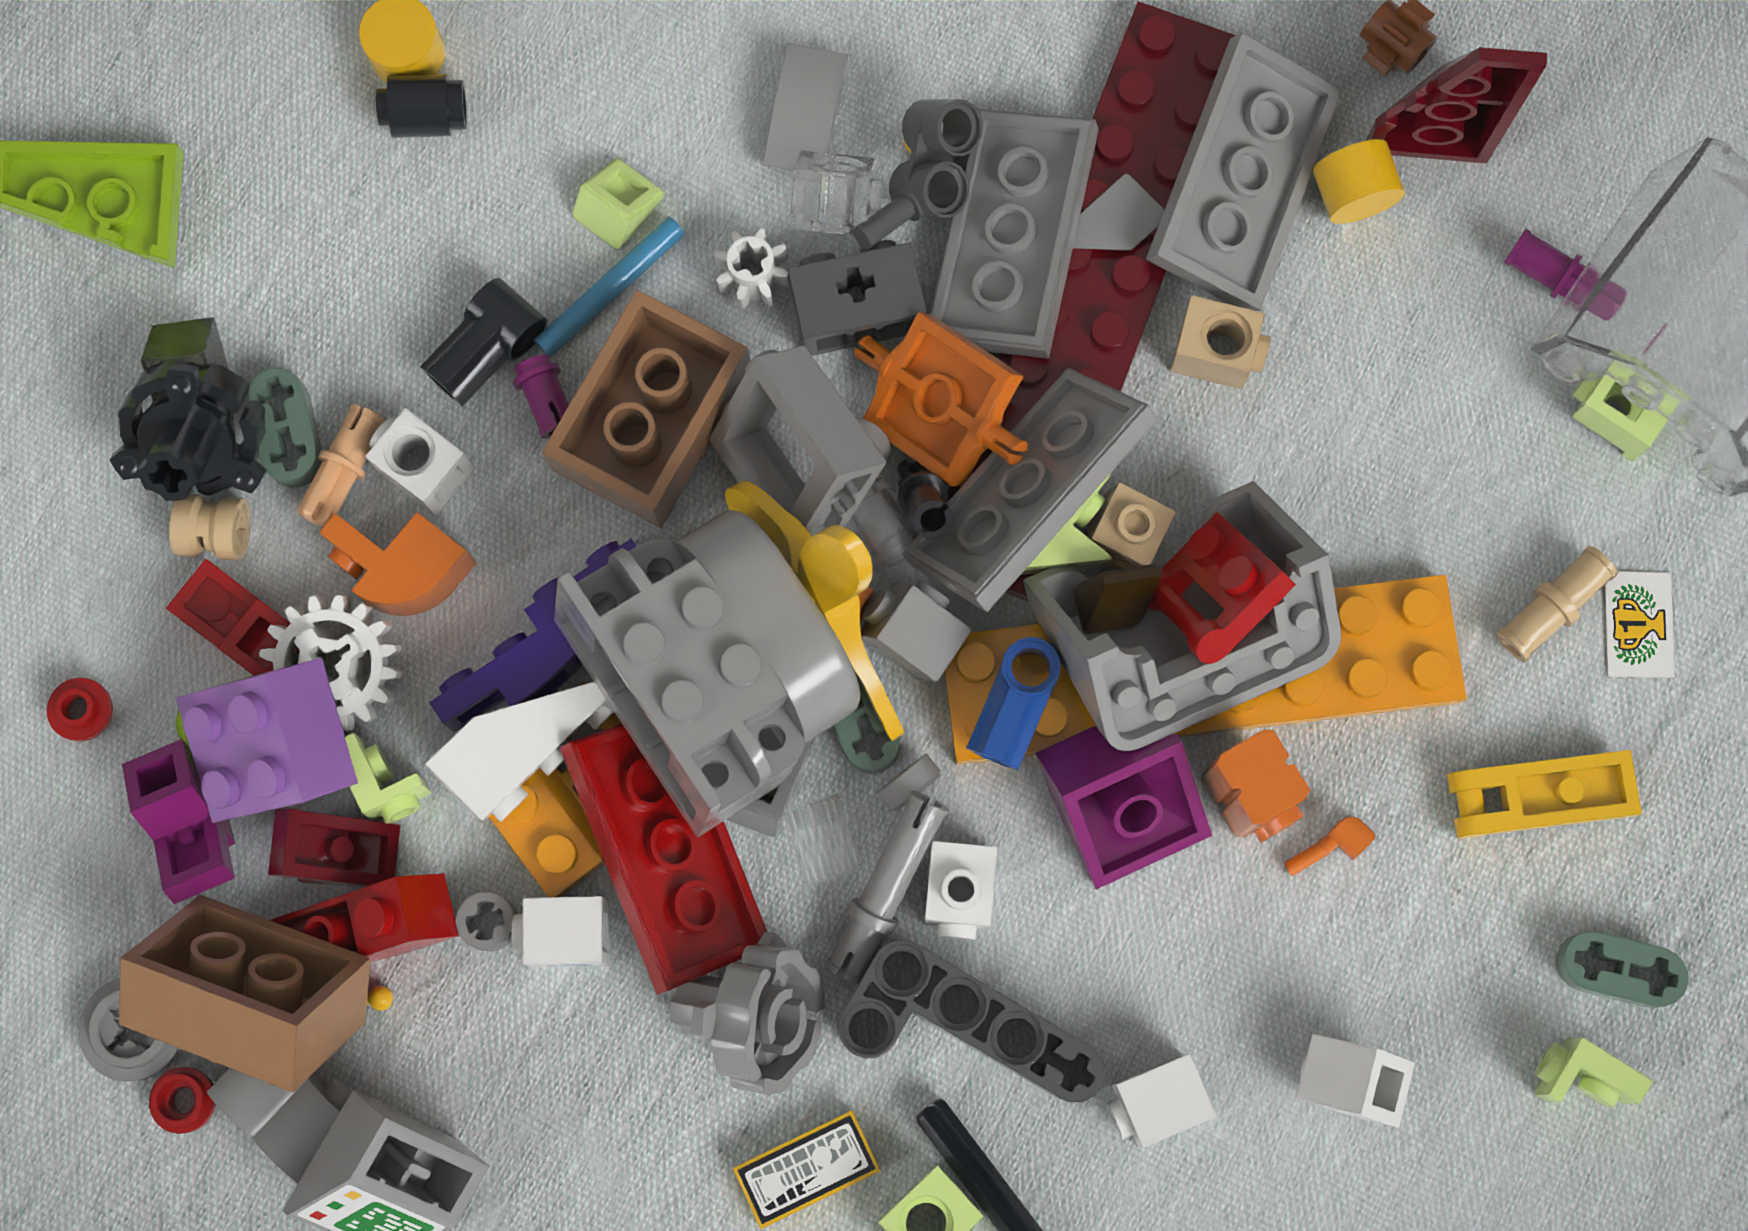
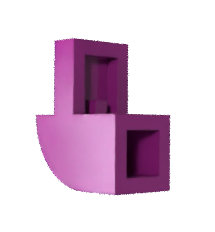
(170, 807)

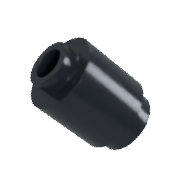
(422, 105)

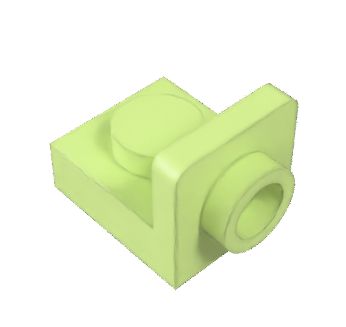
(371, 792)
(1601, 1074)

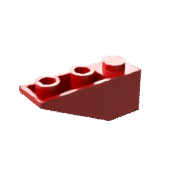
(382, 917)

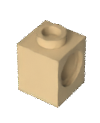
(1198, 360)
(1129, 527)

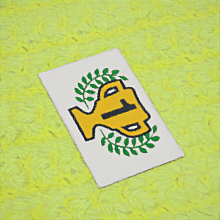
(1640, 625)

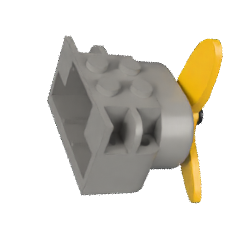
(727, 649)

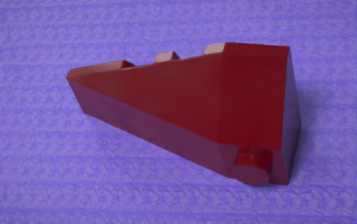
(1461, 106)

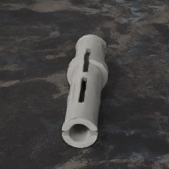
(875, 910)

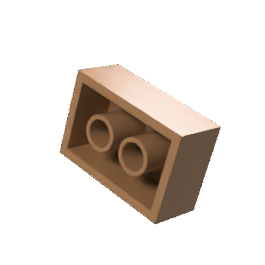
(647, 408)
(244, 992)

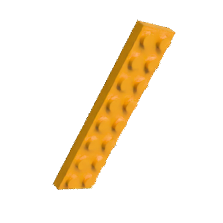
(1391, 657)

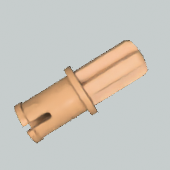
(340, 466)

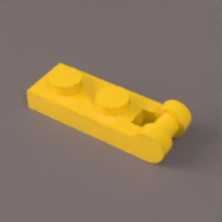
(1547, 793)

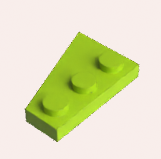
(98, 191)

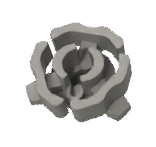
(755, 1015)

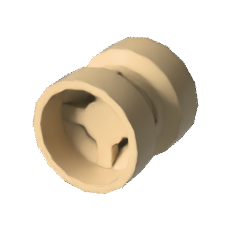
(213, 527)

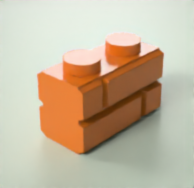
(1257, 786)

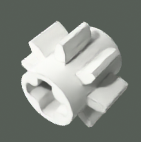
(762, 256)

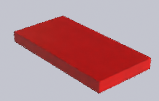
(677, 890)

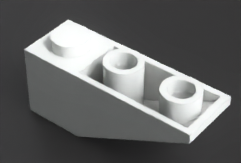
(505, 747)

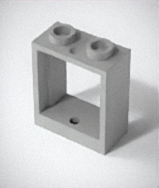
(822, 423)

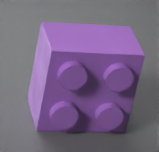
(267, 741)

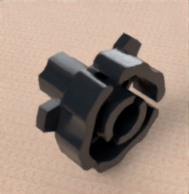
(189, 433)

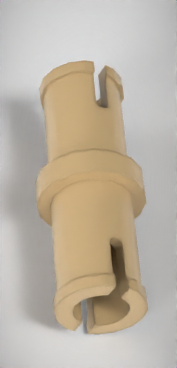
(1556, 603)

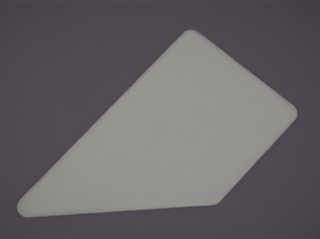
(1118, 218)

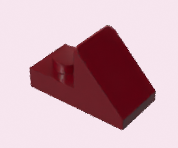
(332, 849)

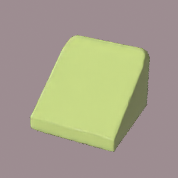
(616, 202)

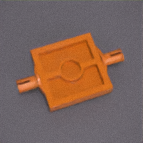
(942, 399)

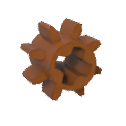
(1398, 36)

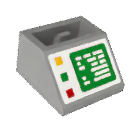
(385, 1174)

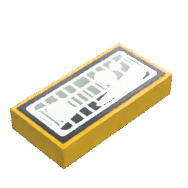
(806, 1169)

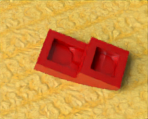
(228, 617)

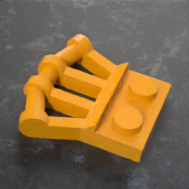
(553, 831)

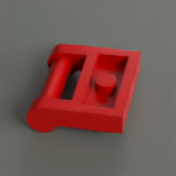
(1233, 575)

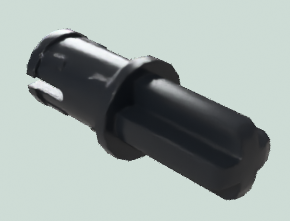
(924, 500)

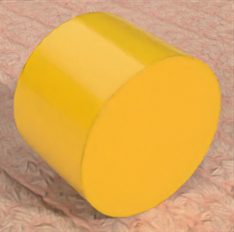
(401, 39)
(1358, 181)

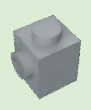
(914, 629)

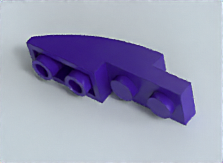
(522, 664)

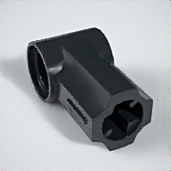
(494, 329)

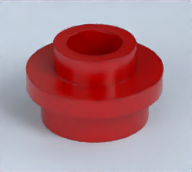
(97, 714)
(163, 1096)

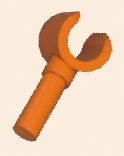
(1348, 834)

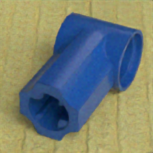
(1013, 708)

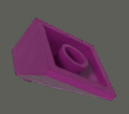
(1123, 804)

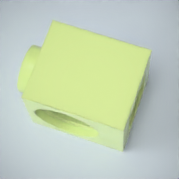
(938, 1190)

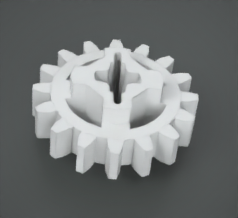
(314, 640)

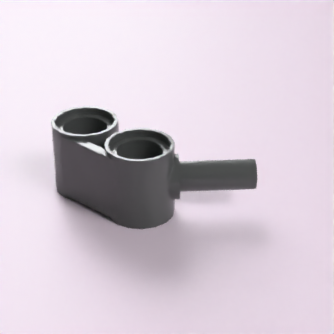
(935, 158)

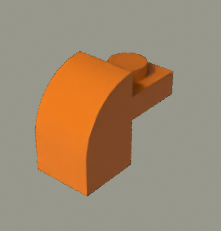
(409, 575)

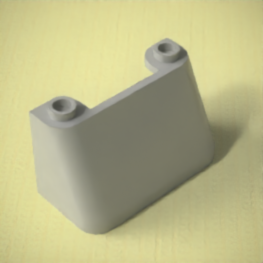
(1146, 679)

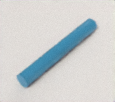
(609, 287)

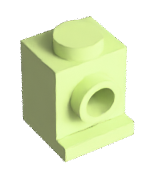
(1628, 431)

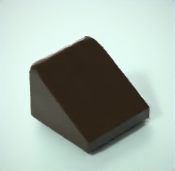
(1116, 598)

